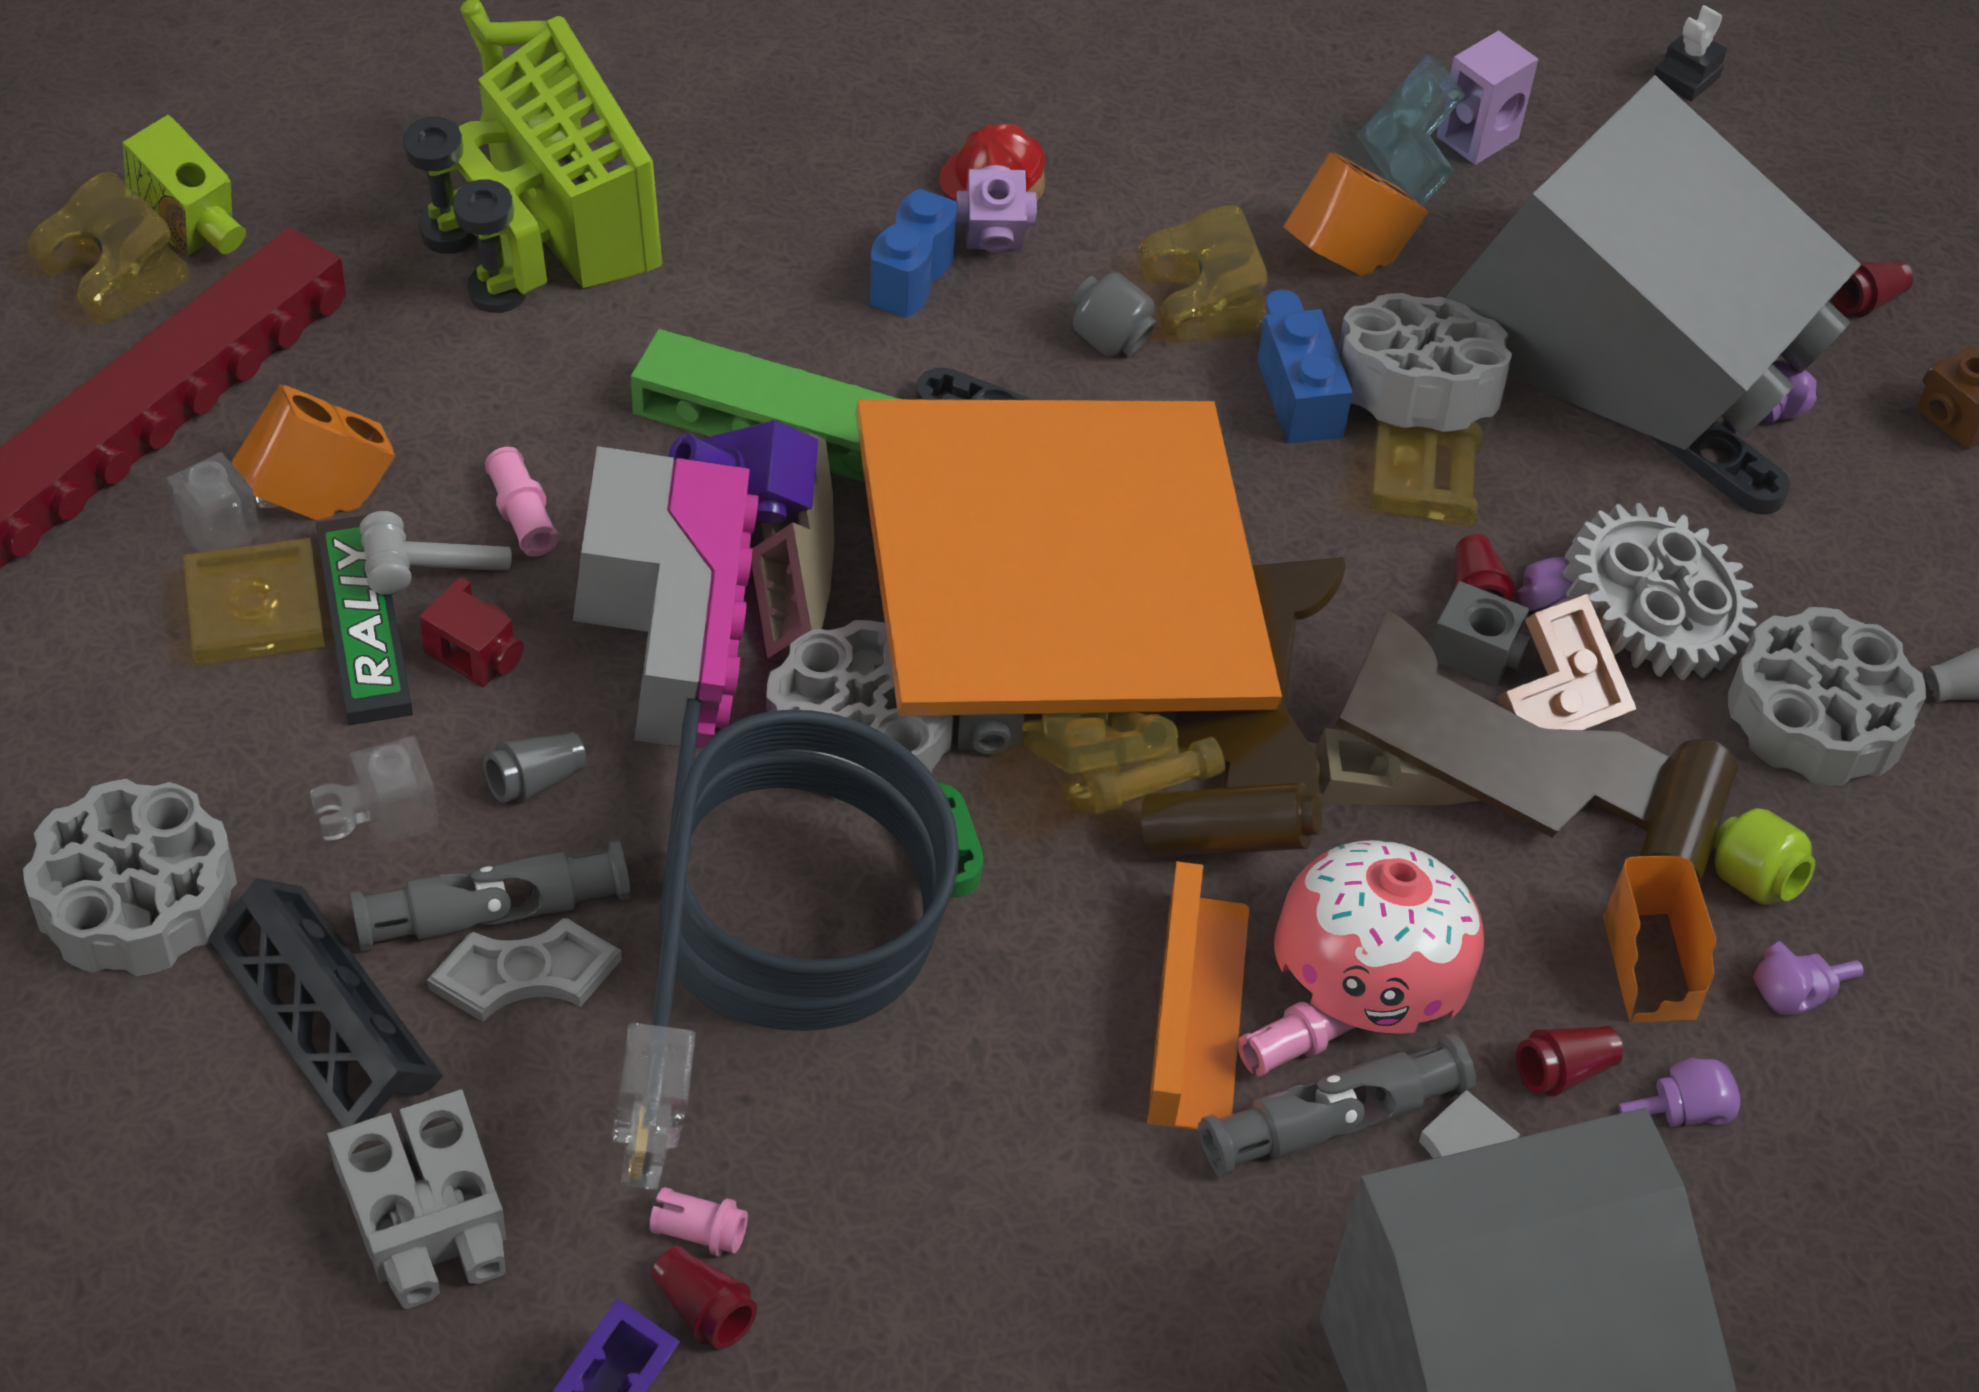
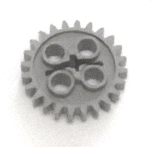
(1661, 590)

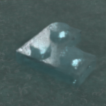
(1402, 128)

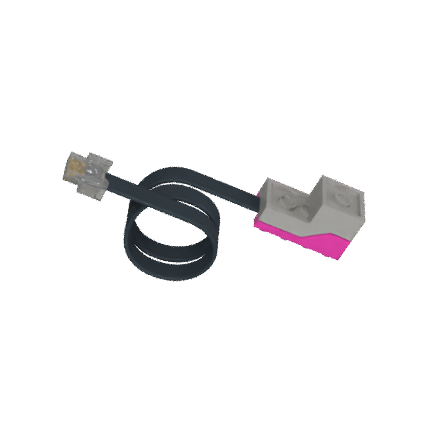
(673, 560)

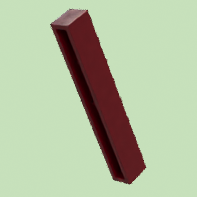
(161, 385)

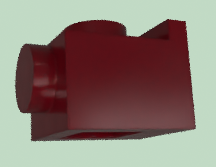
(470, 635)

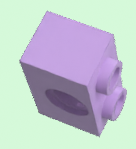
(1496, 88)

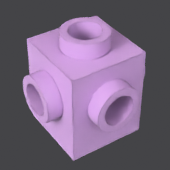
(996, 208)

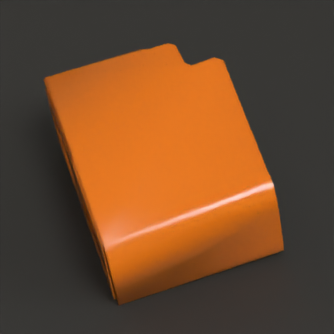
(1354, 216)
(313, 455)
(1661, 887)

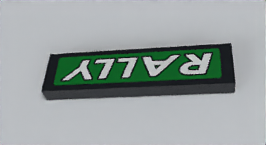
(363, 628)

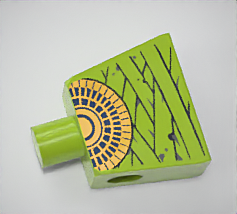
(182, 187)

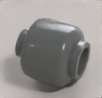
(1113, 314)

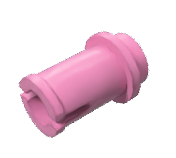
(700, 1221)

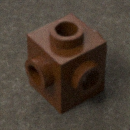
(1953, 396)

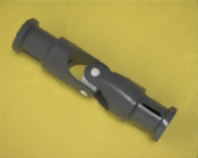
(457, 902)
(1329, 1107)

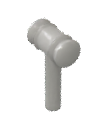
(391, 556)

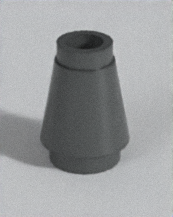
(532, 765)

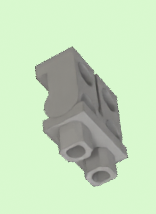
(427, 1220)

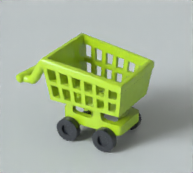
(524, 194)

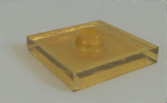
(253, 601)

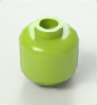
(1763, 857)

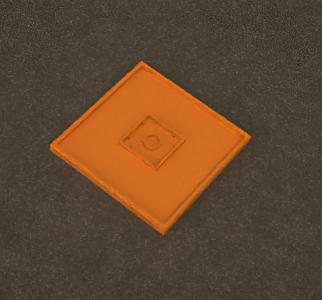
(1062, 558)

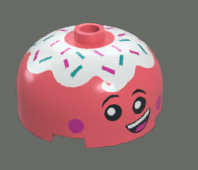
(1381, 936)

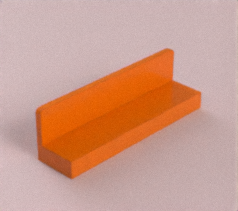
(1198, 1005)

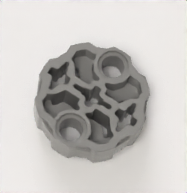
(1424, 361)
(852, 676)
(1826, 696)
(160, 864)

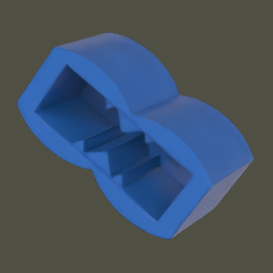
(912, 253)

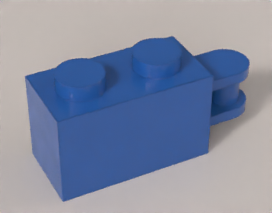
(1302, 370)

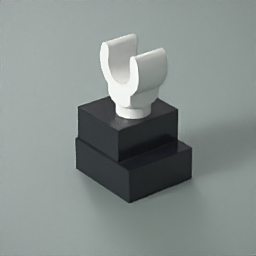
(1694, 58)

